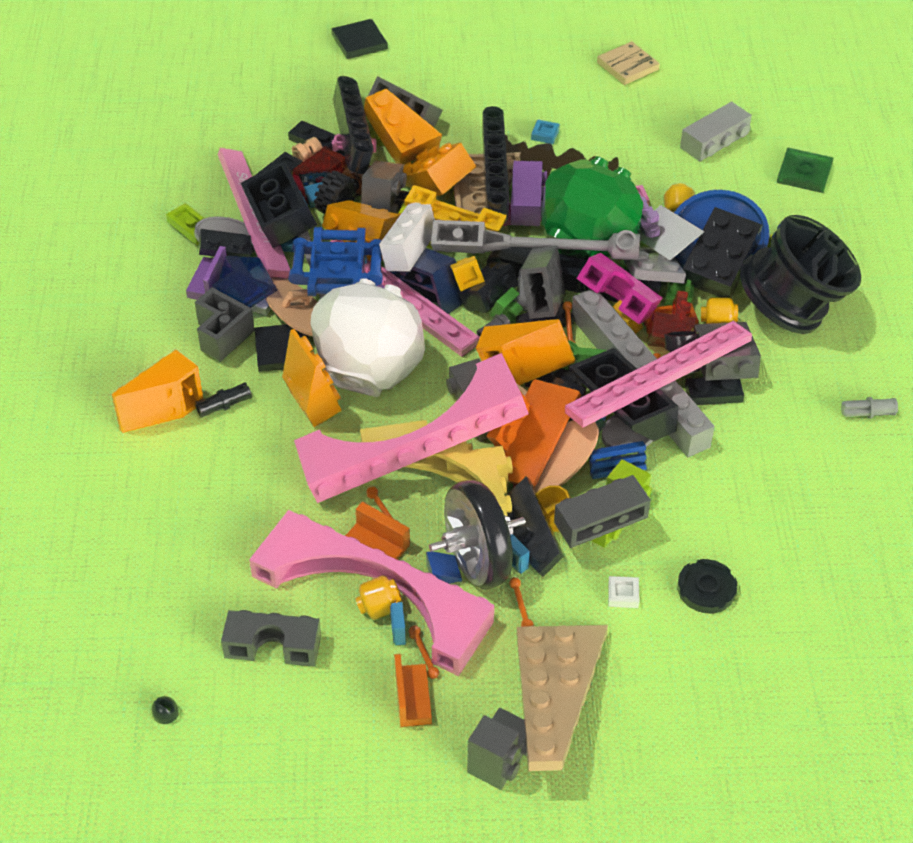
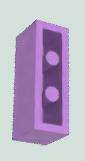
(527, 193)

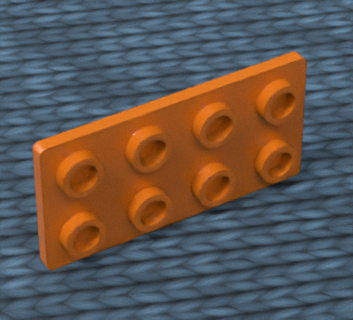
(534, 436)

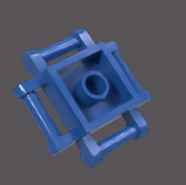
(335, 262)

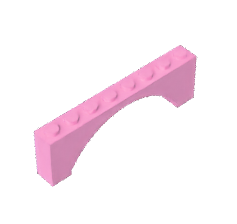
(340, 465)
(306, 548)

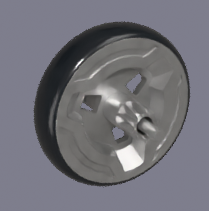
(478, 534)

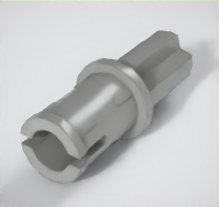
(869, 407)

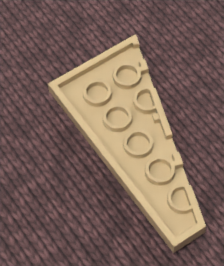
(470, 190)

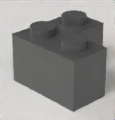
(382, 185)
(222, 323)
(497, 748)

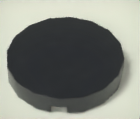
(707, 586)

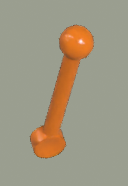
(567, 306)
(372, 493)
(515, 584)
(415, 633)

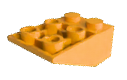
(439, 168)
(527, 347)
(308, 381)
(159, 393)

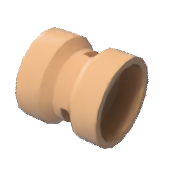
(306, 150)

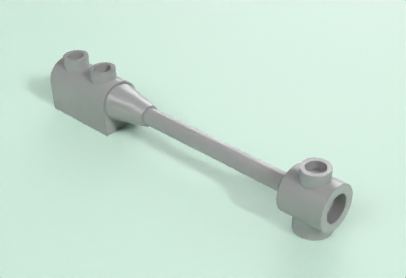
(475, 238)

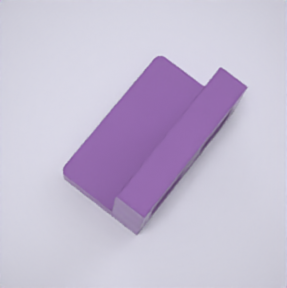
(206, 274)

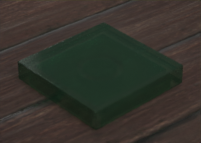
(805, 170)

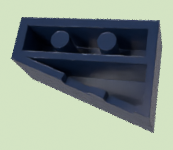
(434, 280)

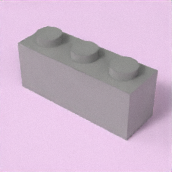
(715, 131)

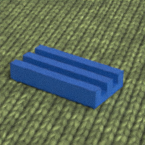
(603, 468)

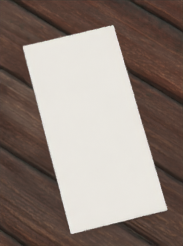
(673, 236)

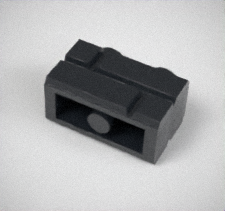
(483, 296)

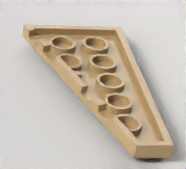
(555, 681)

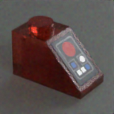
(319, 165)

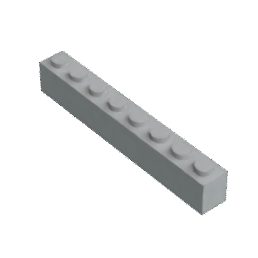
(609, 331)

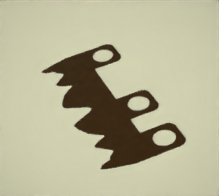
(546, 155)

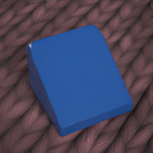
(443, 567)

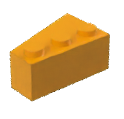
(399, 127)
(355, 215)

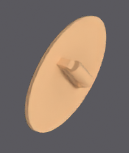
(292, 305)
(569, 454)

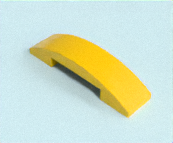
(444, 211)

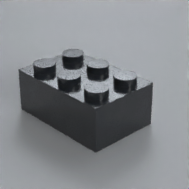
(278, 204)
(720, 253)

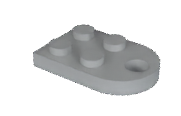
(655, 267)

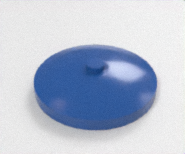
(700, 206)

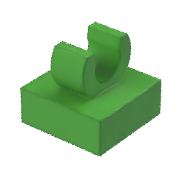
(674, 287)
(507, 305)

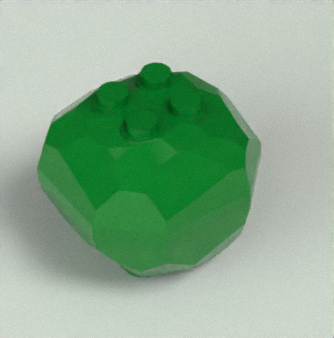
(589, 204)

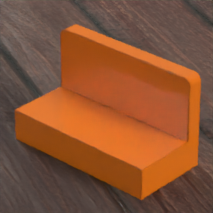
(380, 531)
(412, 694)

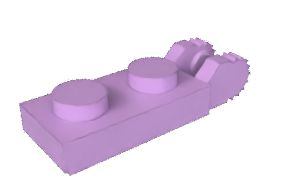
(649, 216)

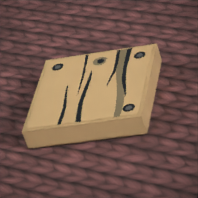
(628, 63)

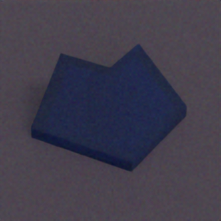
(245, 280)

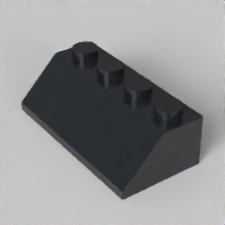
(650, 416)

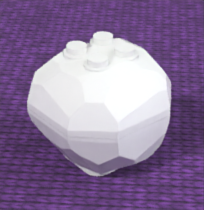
(367, 336)

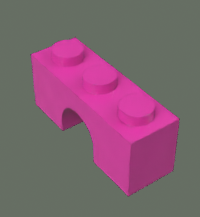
(606, 276)

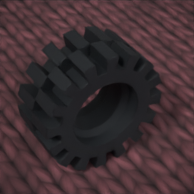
(334, 189)

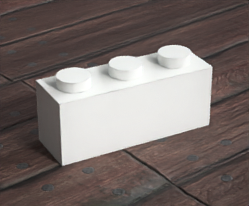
(407, 237)

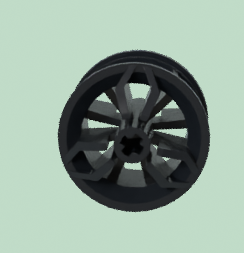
(800, 274)

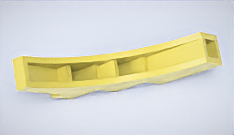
(456, 462)

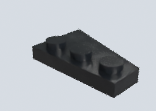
(536, 532)

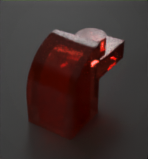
(676, 321)

